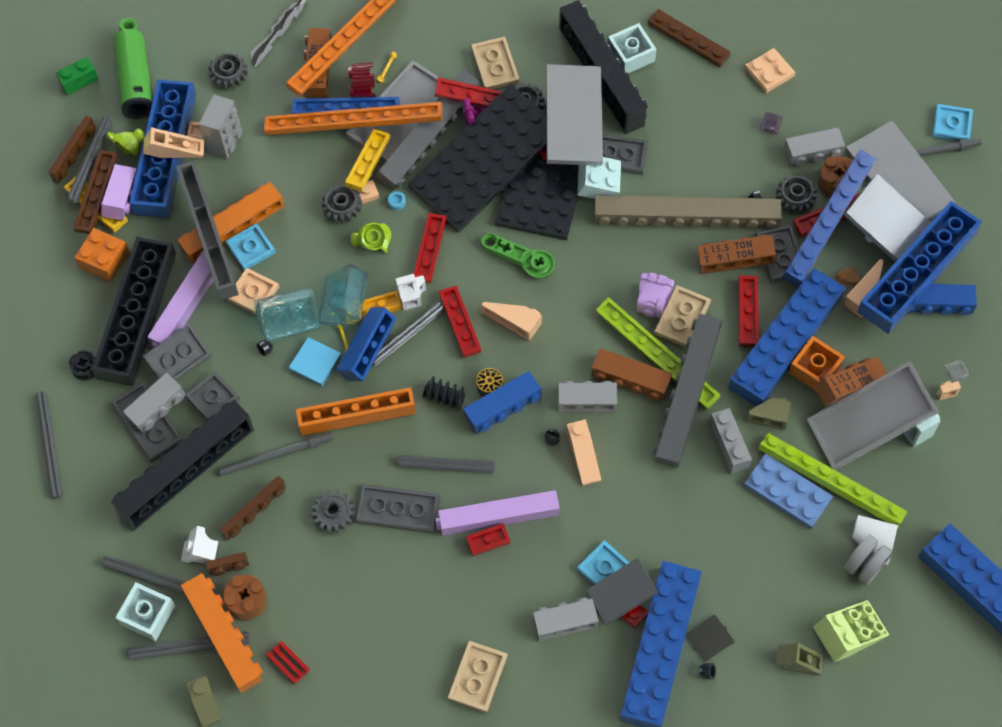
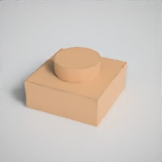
(194, 130)
(369, 193)
(948, 390)

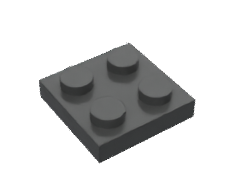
(211, 395)

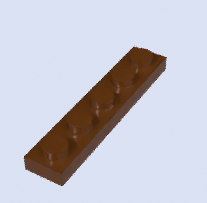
(689, 38)
(95, 192)

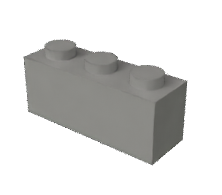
(814, 147)
(587, 397)
(155, 403)
(730, 441)
(565, 619)

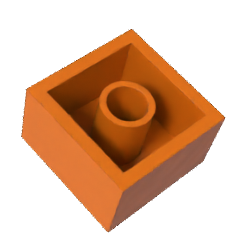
(102, 254)
(814, 362)

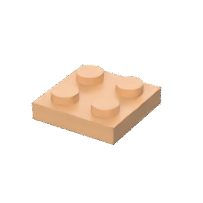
(770, 70)
(253, 287)

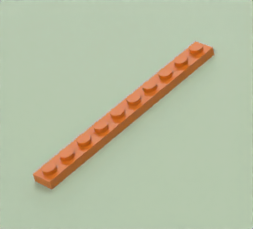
(338, 45)
(353, 118)

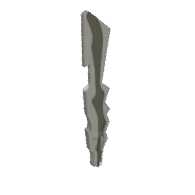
(278, 30)

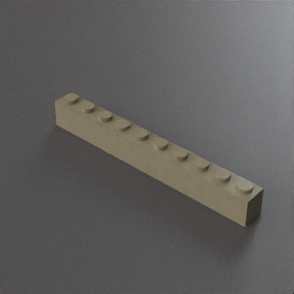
(687, 211)

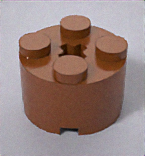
(832, 173)
(240, 587)

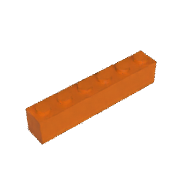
(235, 219)
(355, 411)
(221, 632)

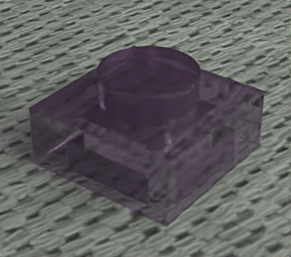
(771, 123)

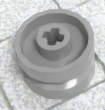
(864, 557)

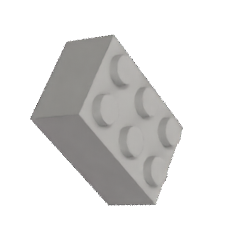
(220, 127)

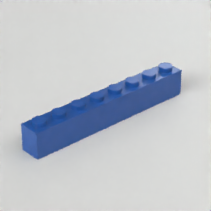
(829, 218)

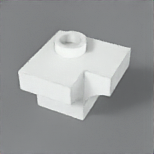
(409, 290)
(199, 547)

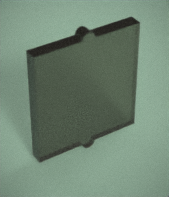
(710, 638)

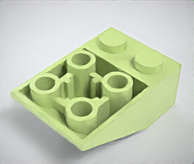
(850, 630)

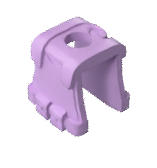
(654, 294)

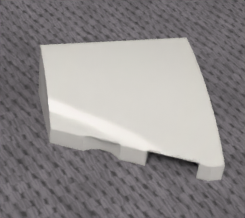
(881, 530)

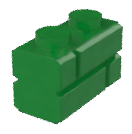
(77, 75)

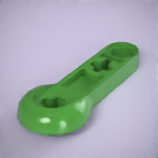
(521, 256)

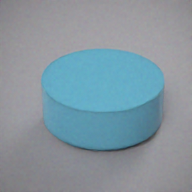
(396, 200)

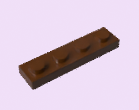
(71, 150)
(251, 509)

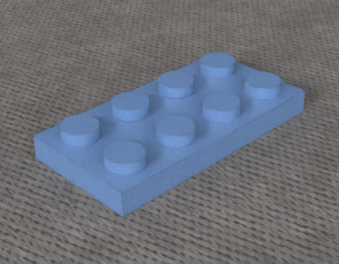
(788, 491)

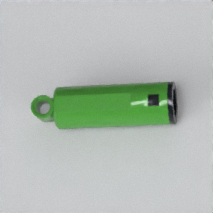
(132, 70)

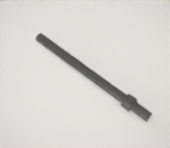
(962, 144)
(312, 442)

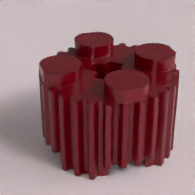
(362, 80)

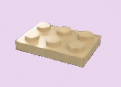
(495, 63)
(679, 315)
(477, 676)

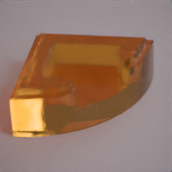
(848, 276)

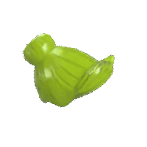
(128, 141)
(372, 237)

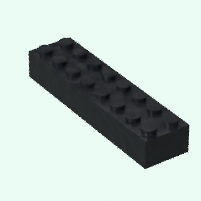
(592, 50)
(134, 311)
(182, 465)

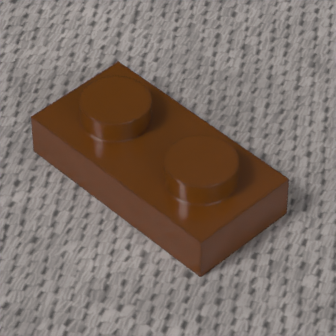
(233, 562)

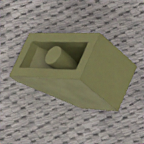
(771, 413)
(799, 659)
(204, 701)

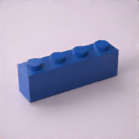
(947, 300)
(366, 344)
(502, 402)

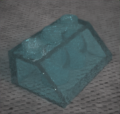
(343, 297)
(287, 314)

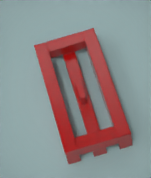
(276, 650)

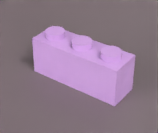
(118, 192)

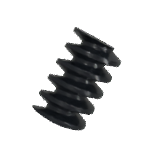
(444, 393)

